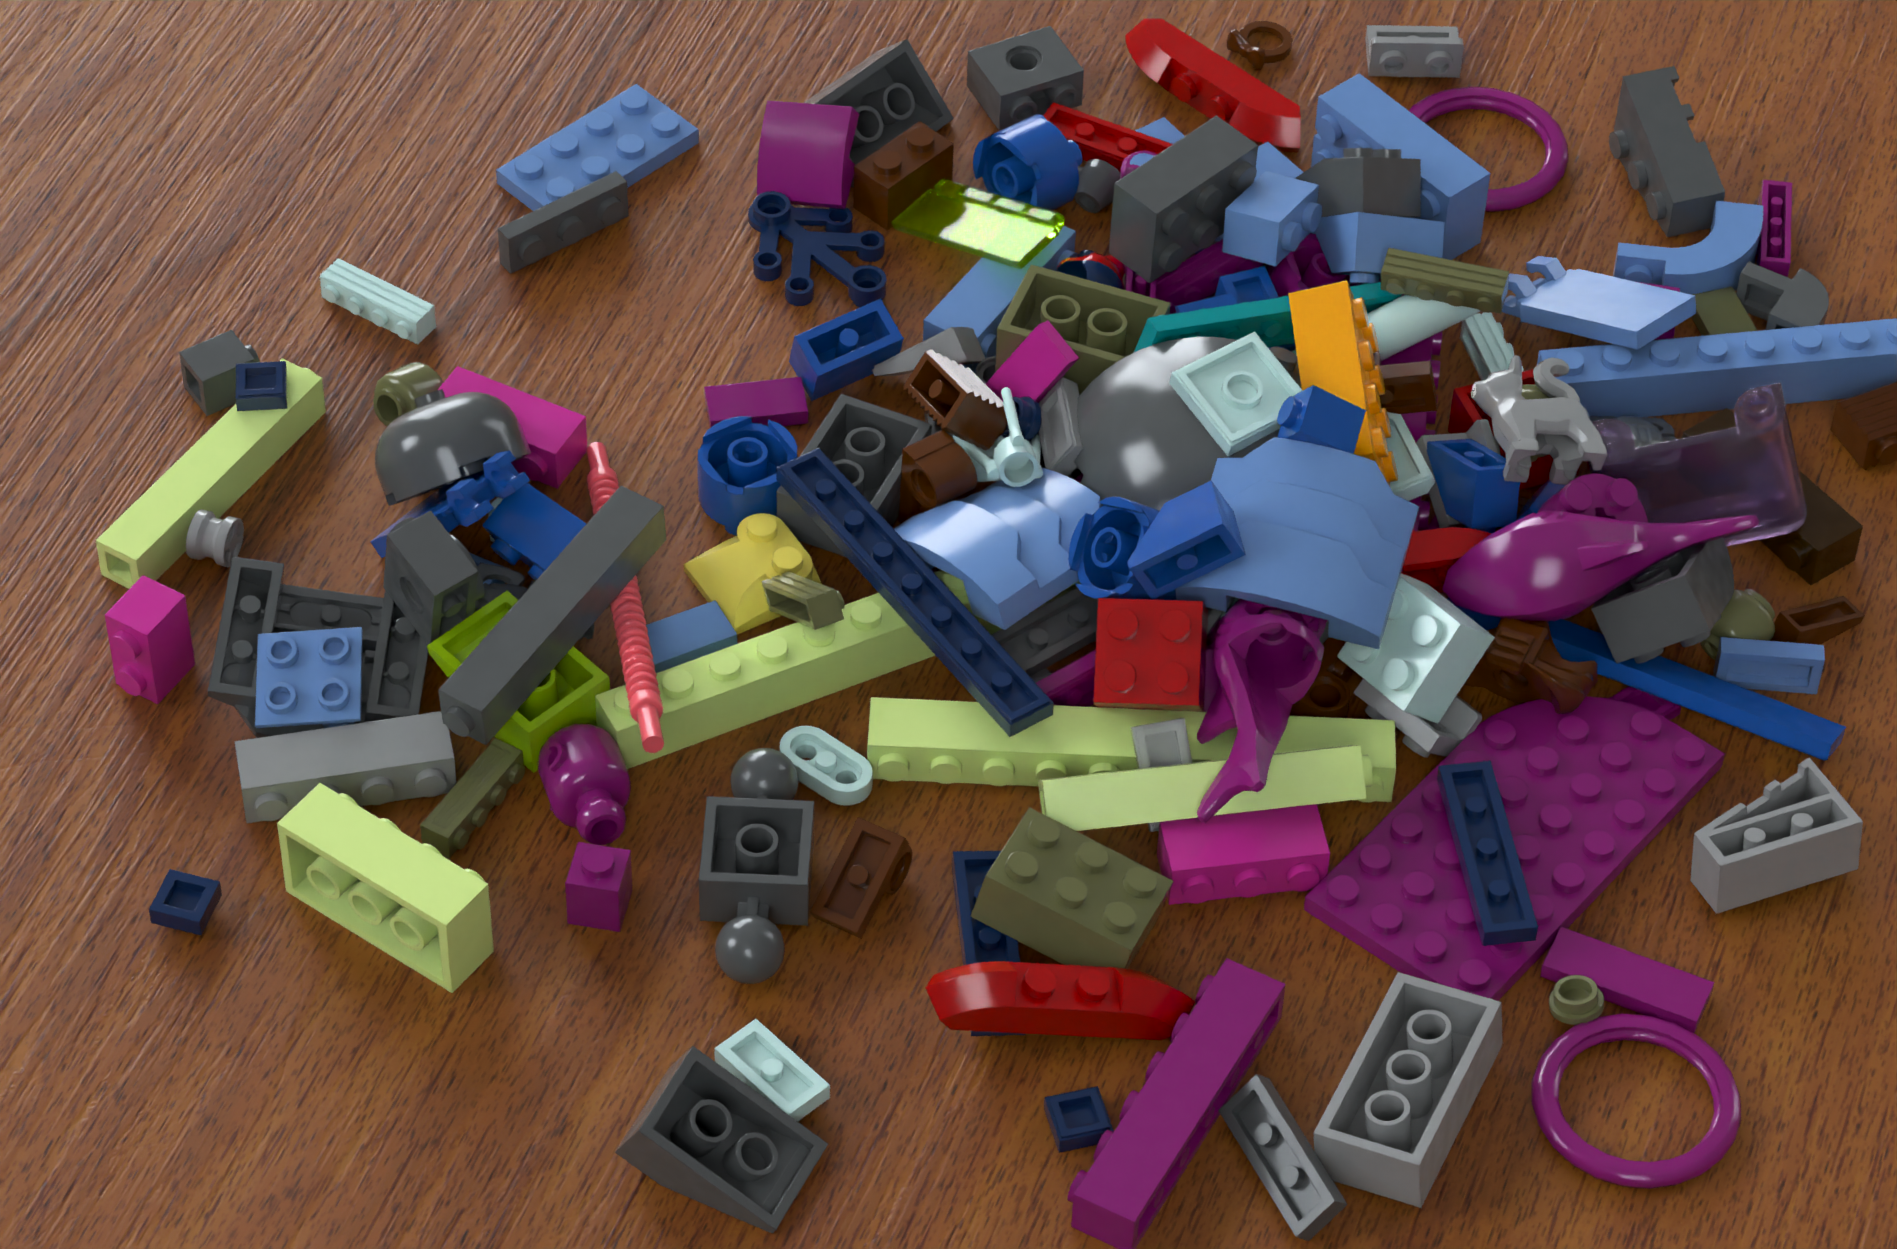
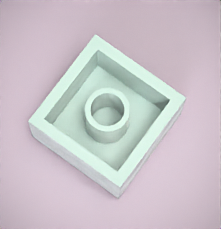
(1423, 651)

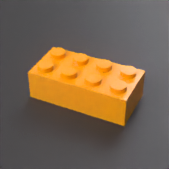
(1337, 355)

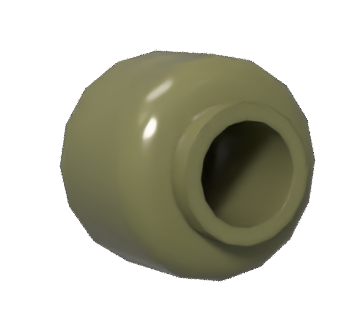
(398, 389)
(1744, 617)

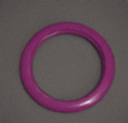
(1522, 109)
(1615, 1169)

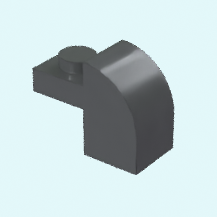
(1781, 299)

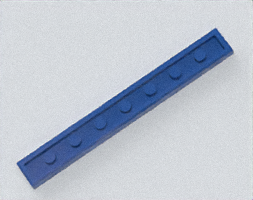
(1694, 690)

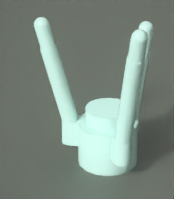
(1014, 457)

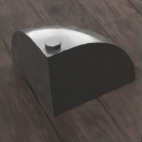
(1141, 433)

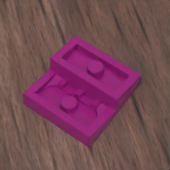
(807, 152)

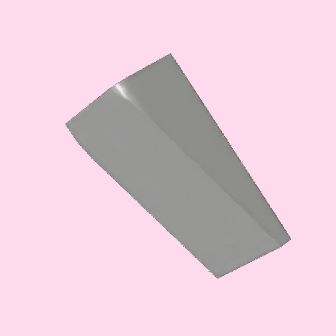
(955, 343)

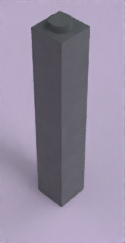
(552, 615)

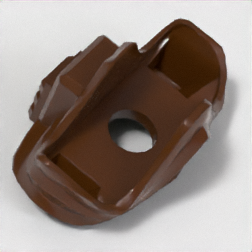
(1527, 667)

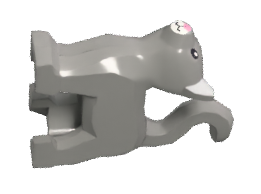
(1539, 426)

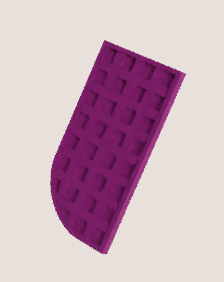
(1580, 807)

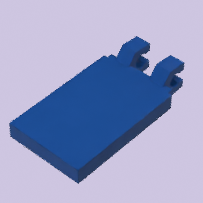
(466, 499)

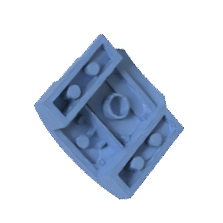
(1315, 536)
(1005, 543)

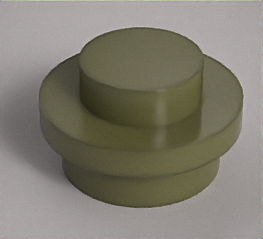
(1576, 1000)

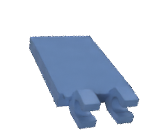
(1595, 304)

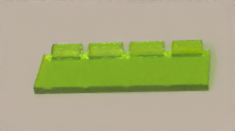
(980, 223)

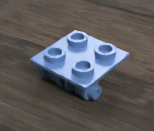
(309, 678)

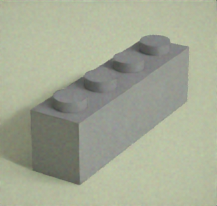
(364, 760)

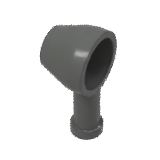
(1096, 185)

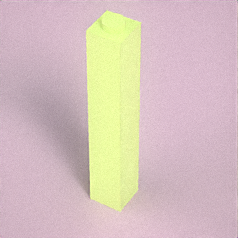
(207, 478)
(1178, 789)

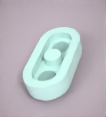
(834, 767)

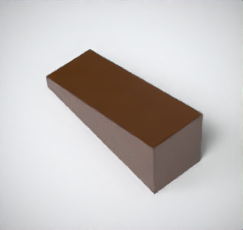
(1816, 621)

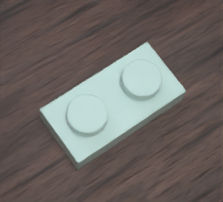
(772, 1070)

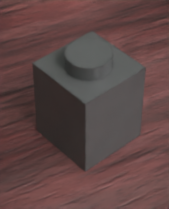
(211, 370)

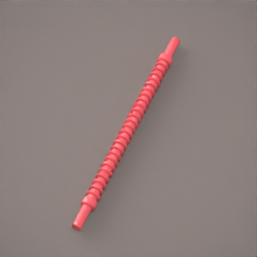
(629, 621)

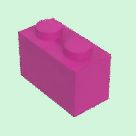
(150, 639)

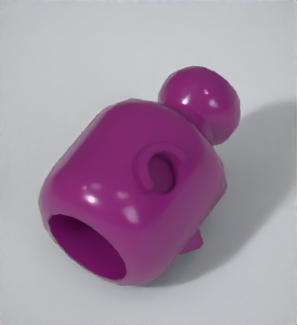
(586, 781)

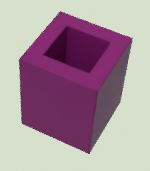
(598, 886)

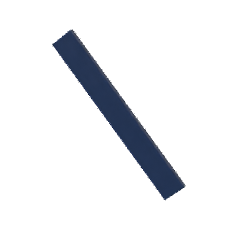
(915, 592)

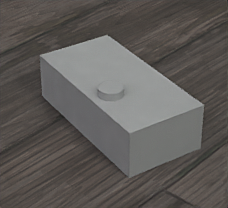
(1409, 1089)

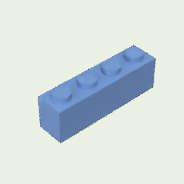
(987, 292)

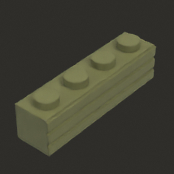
(1444, 280)
(803, 600)
(473, 798)

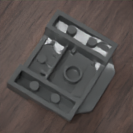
(260, 603)

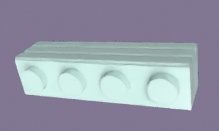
(377, 301)
(1486, 344)

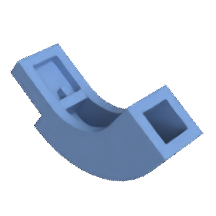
(1701, 266)

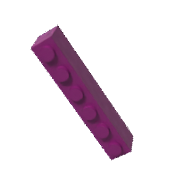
(1176, 1106)

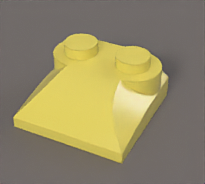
(736, 568)

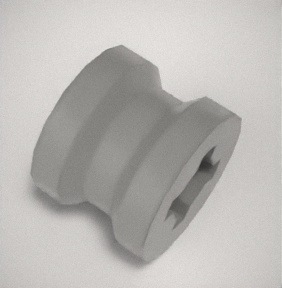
(214, 537)

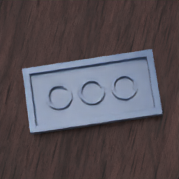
(623, 135)

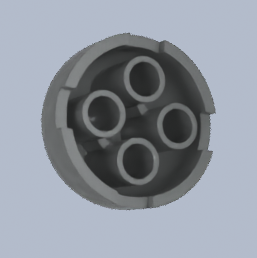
(444, 442)

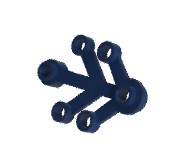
(776, 216)

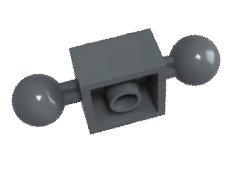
(756, 864)

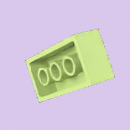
(386, 887)

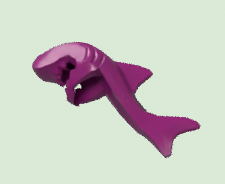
(1567, 561)
(1263, 668)

